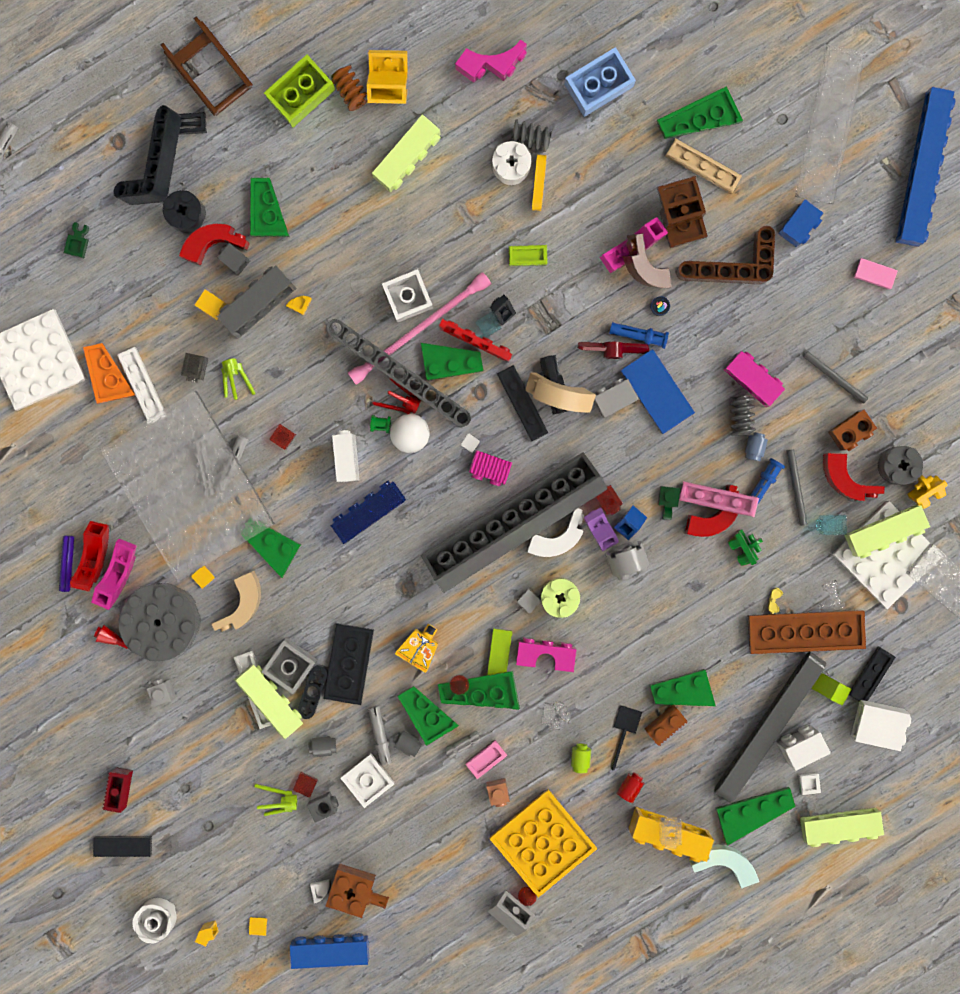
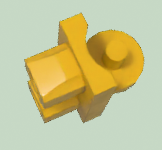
(926, 488)

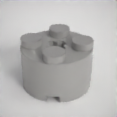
(628, 560)

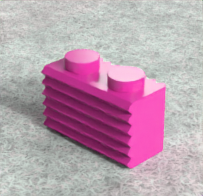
(490, 468)

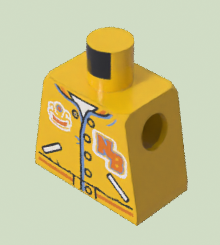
(419, 648)

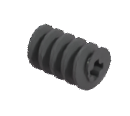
(531, 135)
(742, 415)

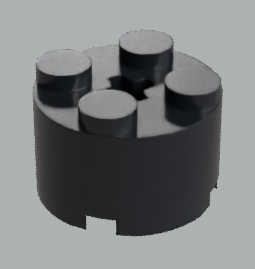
(174, 206)

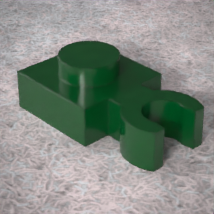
(76, 244)

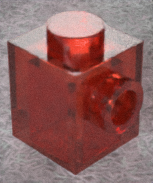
(609, 501)

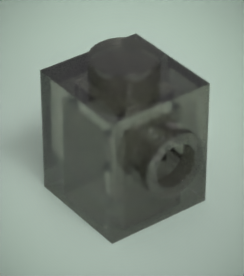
(194, 367)

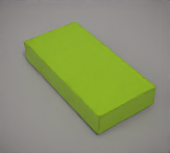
(528, 255)

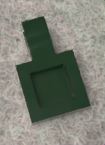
(668, 498)

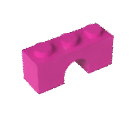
(563, 654)

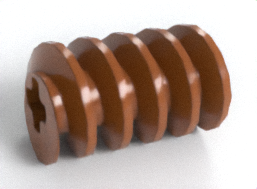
(348, 88)

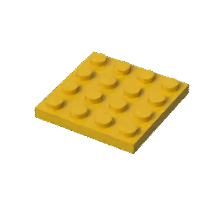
(543, 843)

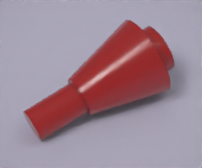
(107, 636)

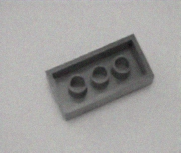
(256, 301)

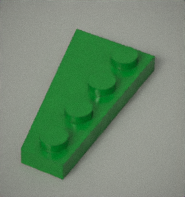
(704, 114)
(489, 691)
(751, 813)

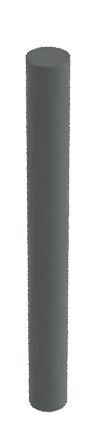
(835, 377)
(797, 487)

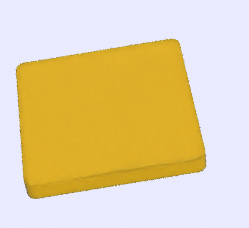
(203, 577)
(258, 926)

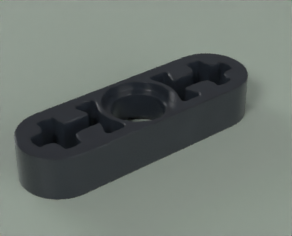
(312, 676)

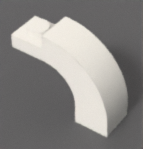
(558, 545)

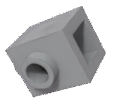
(161, 692)

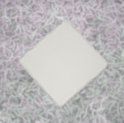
(470, 443)

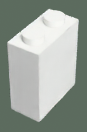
(345, 456)
(881, 725)

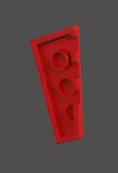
(469, 337)

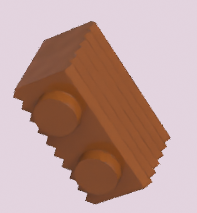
(665, 725)

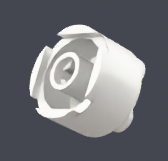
(522, 162)
(152, 910)

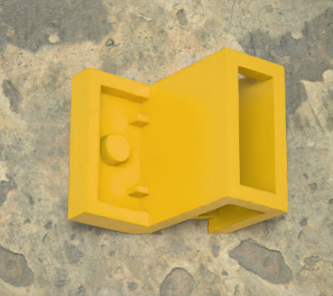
(387, 76)

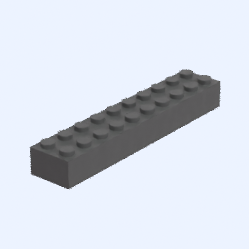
(513, 522)

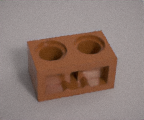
(850, 426)

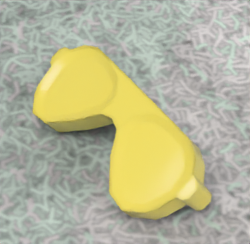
(775, 594)

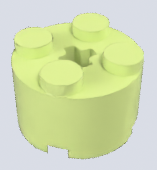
(564, 607)

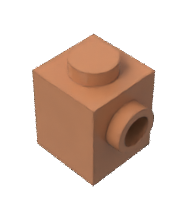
(498, 792)

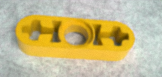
(539, 182)

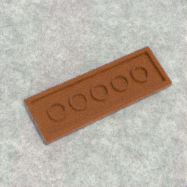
(807, 632)

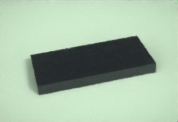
(348, 664)

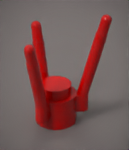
(410, 403)

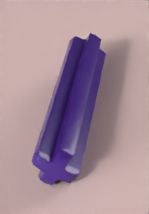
(66, 563)

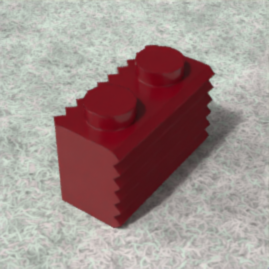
(117, 790)

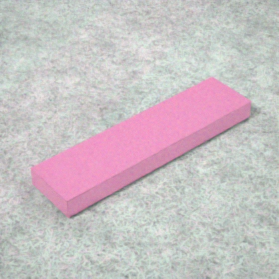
(719, 499)

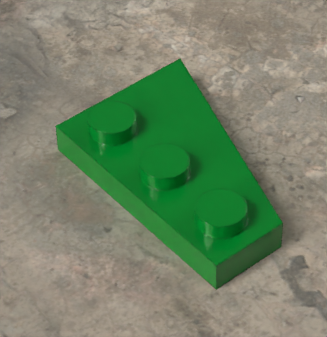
(265, 212)
(449, 362)
(275, 549)
(687, 689)
(426, 716)

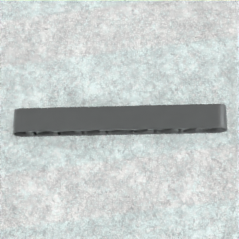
(389, 371)
(770, 727)

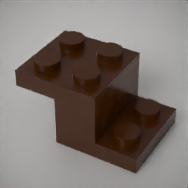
(682, 212)

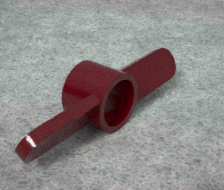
(614, 350)

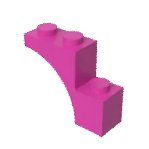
(502, 65)

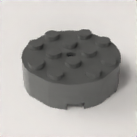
(141, 625)

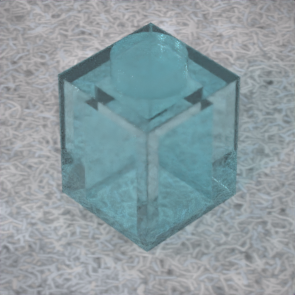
(832, 524)

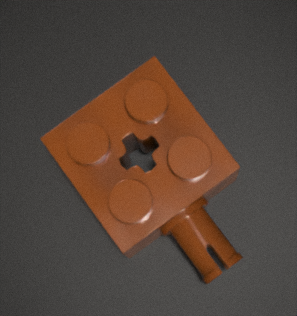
(362, 895)

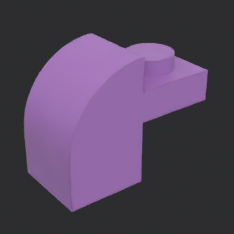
(601, 529)

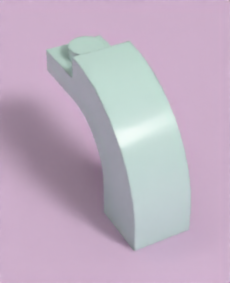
(731, 858)

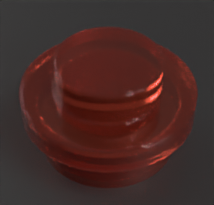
(459, 684)
(527, 896)

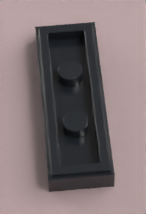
(871, 674)
(122, 846)

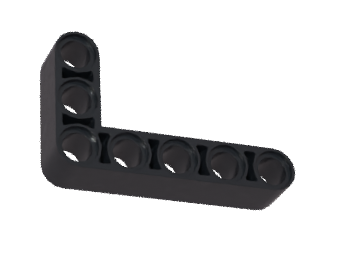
(159, 162)

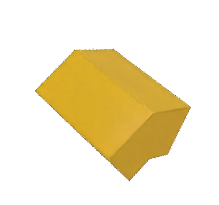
(207, 932)

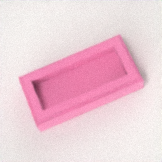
(875, 274)
(486, 759)

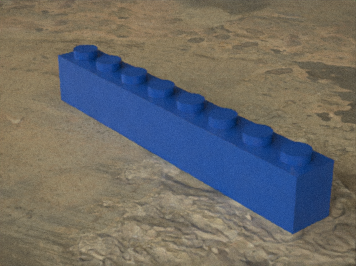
(925, 167)

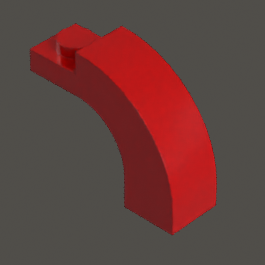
(207, 236)
(837, 476)
(712, 525)
(93, 556)

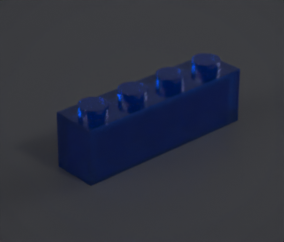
(368, 512)

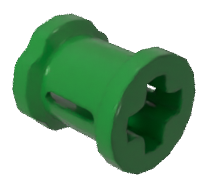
(380, 424)

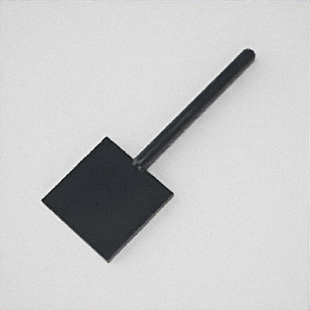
(626, 720)

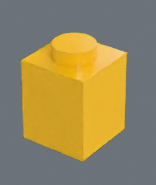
(210, 304)

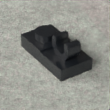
(502, 309)

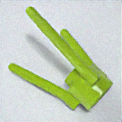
(231, 369)
(287, 803)

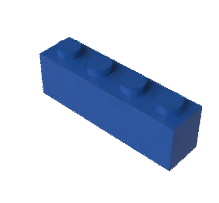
(329, 951)

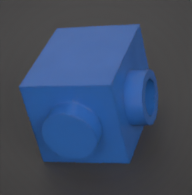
(630, 522)

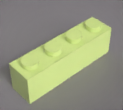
(406, 154)
(887, 530)
(268, 701)
(842, 826)

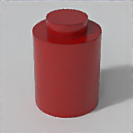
(631, 787)

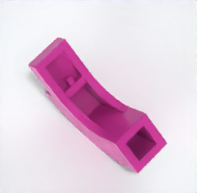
(652, 233)
(116, 576)

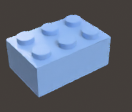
(599, 82)

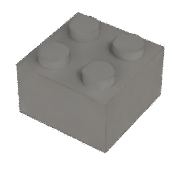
(289, 666)

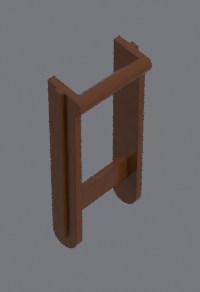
(192, 49)

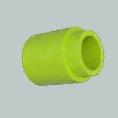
(580, 758)

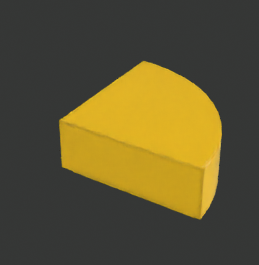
(299, 304)

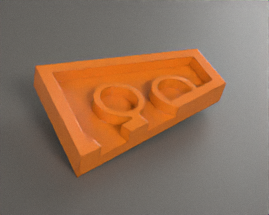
(105, 375)

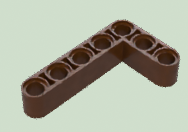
(734, 268)

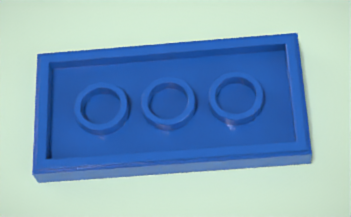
(657, 391)

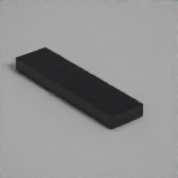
(522, 403)

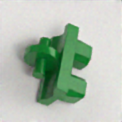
(749, 555)

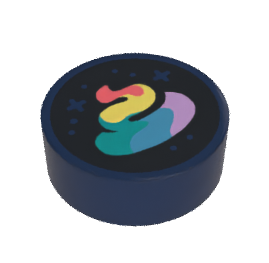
(660, 306)

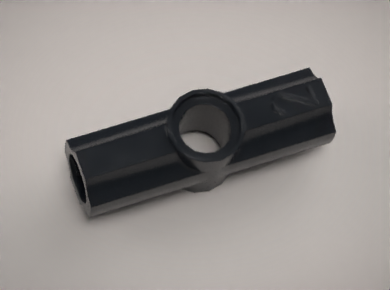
(551, 372)

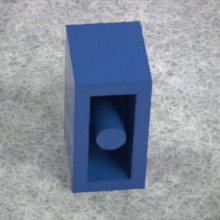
(801, 223)

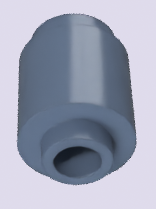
(756, 446)

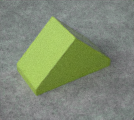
(831, 689)

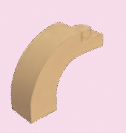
(560, 396)
(250, 596)

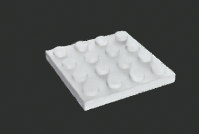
(37, 360)
(884, 570)

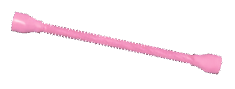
(479, 283)

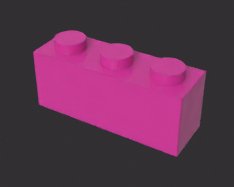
(754, 378)

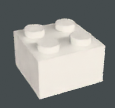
(407, 296)
(803, 747)

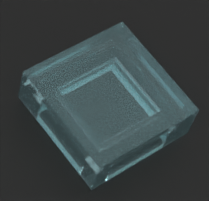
(488, 325)

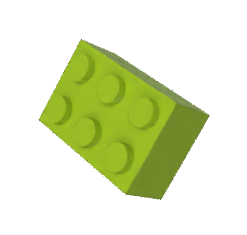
(299, 91)

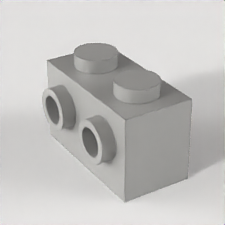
(615, 398)
(511, 913)

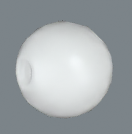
(409, 433)

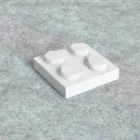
(367, 780)

